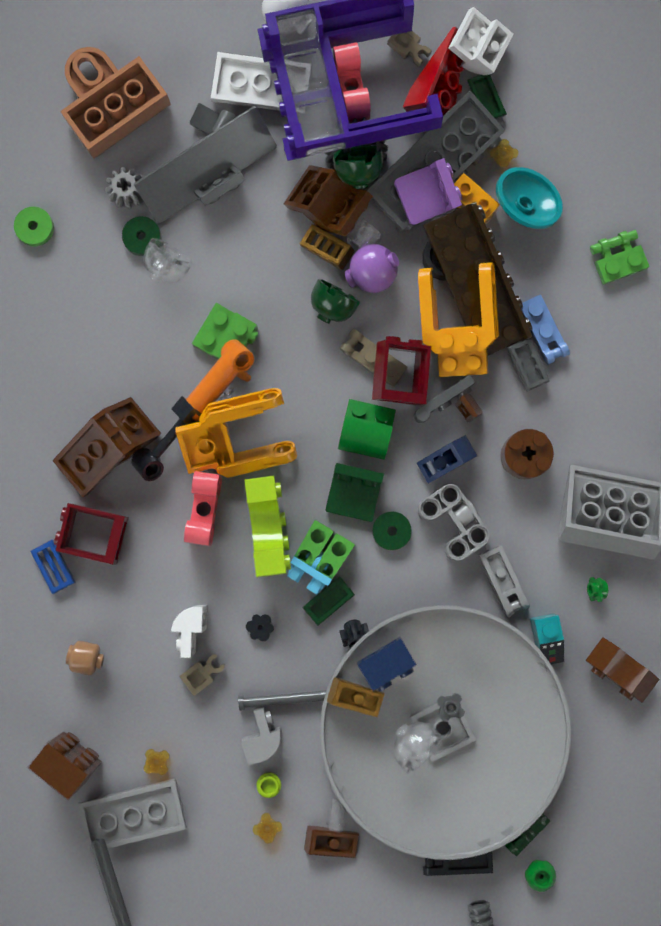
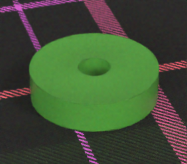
(26, 218)

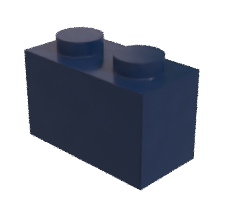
(387, 664)

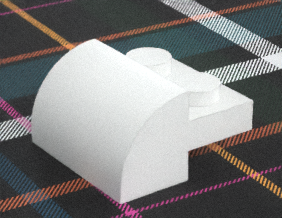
(480, 42)
(189, 623)

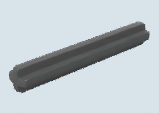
(110, 882)

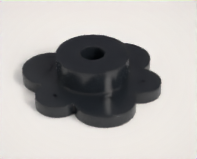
(256, 633)

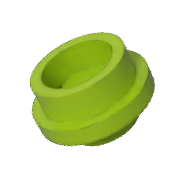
(268, 785)

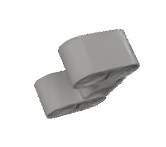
(462, 514)

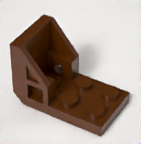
(105, 443)

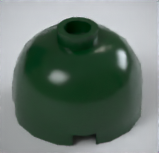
(359, 165)
(332, 302)

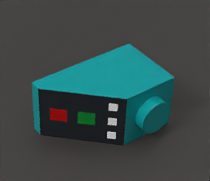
(549, 637)

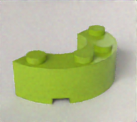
(267, 526)

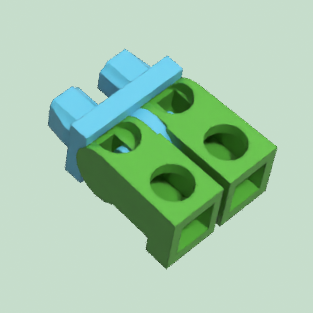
(313, 561)

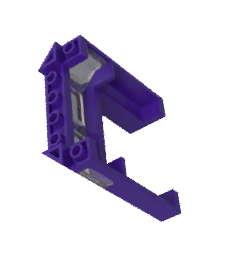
(300, 53)

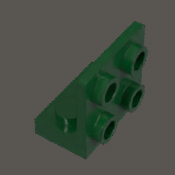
(354, 492)

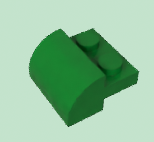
(367, 429)

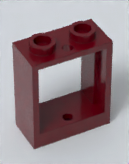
(420, 375)
(115, 541)

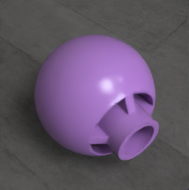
(372, 268)

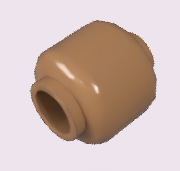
(84, 658)

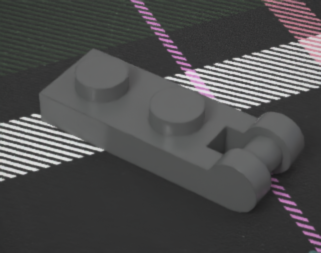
(443, 400)

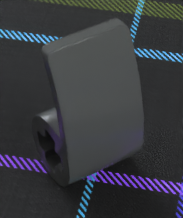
(209, 120)

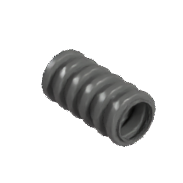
(480, 913)

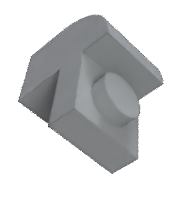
(266, 742)

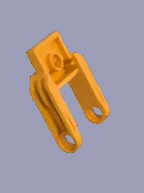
(463, 348)
(209, 443)

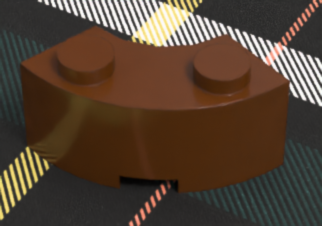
(622, 670)

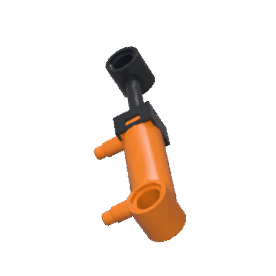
(233, 363)

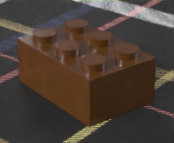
(65, 764)

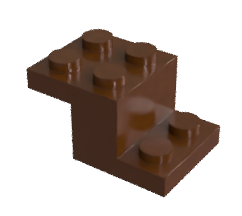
(328, 200)

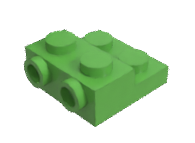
(222, 327)

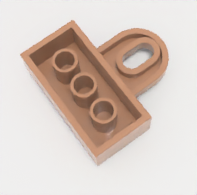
(111, 103)

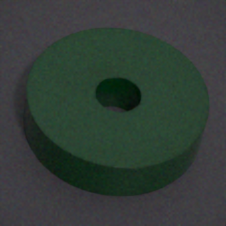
(136, 226)
(402, 526)

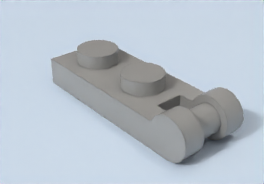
(503, 580)

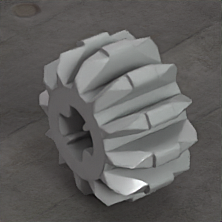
(117, 184)

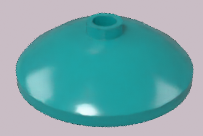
(529, 198)

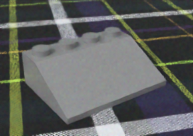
(611, 512)

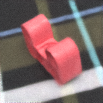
(348, 68)
(207, 489)

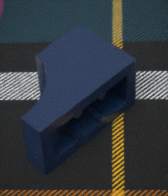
(446, 459)

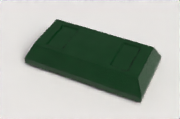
(486, 92)
(328, 601)

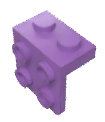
(428, 192)

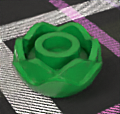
(534, 870)

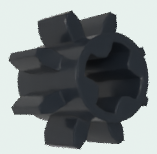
(352, 632)

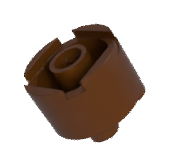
(534, 442)

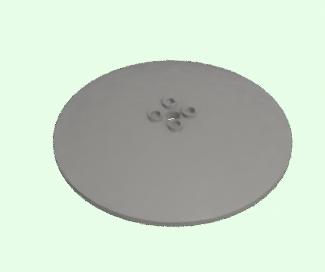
(494, 762)

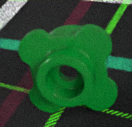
(597, 589)

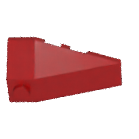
(438, 77)

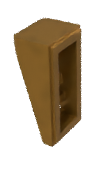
(344, 256)

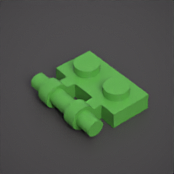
(621, 264)

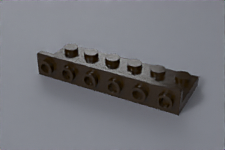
(460, 245)

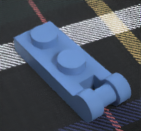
(544, 329)

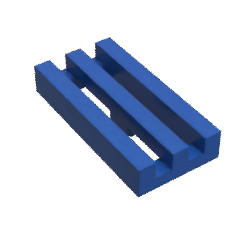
(62, 585)

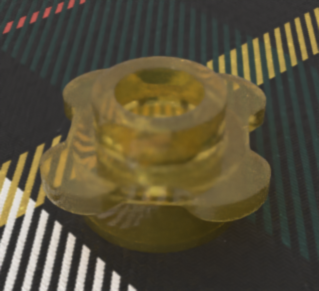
(503, 160)
(151, 767)
(267, 835)

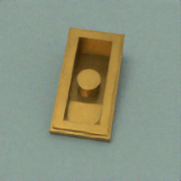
(355, 697)

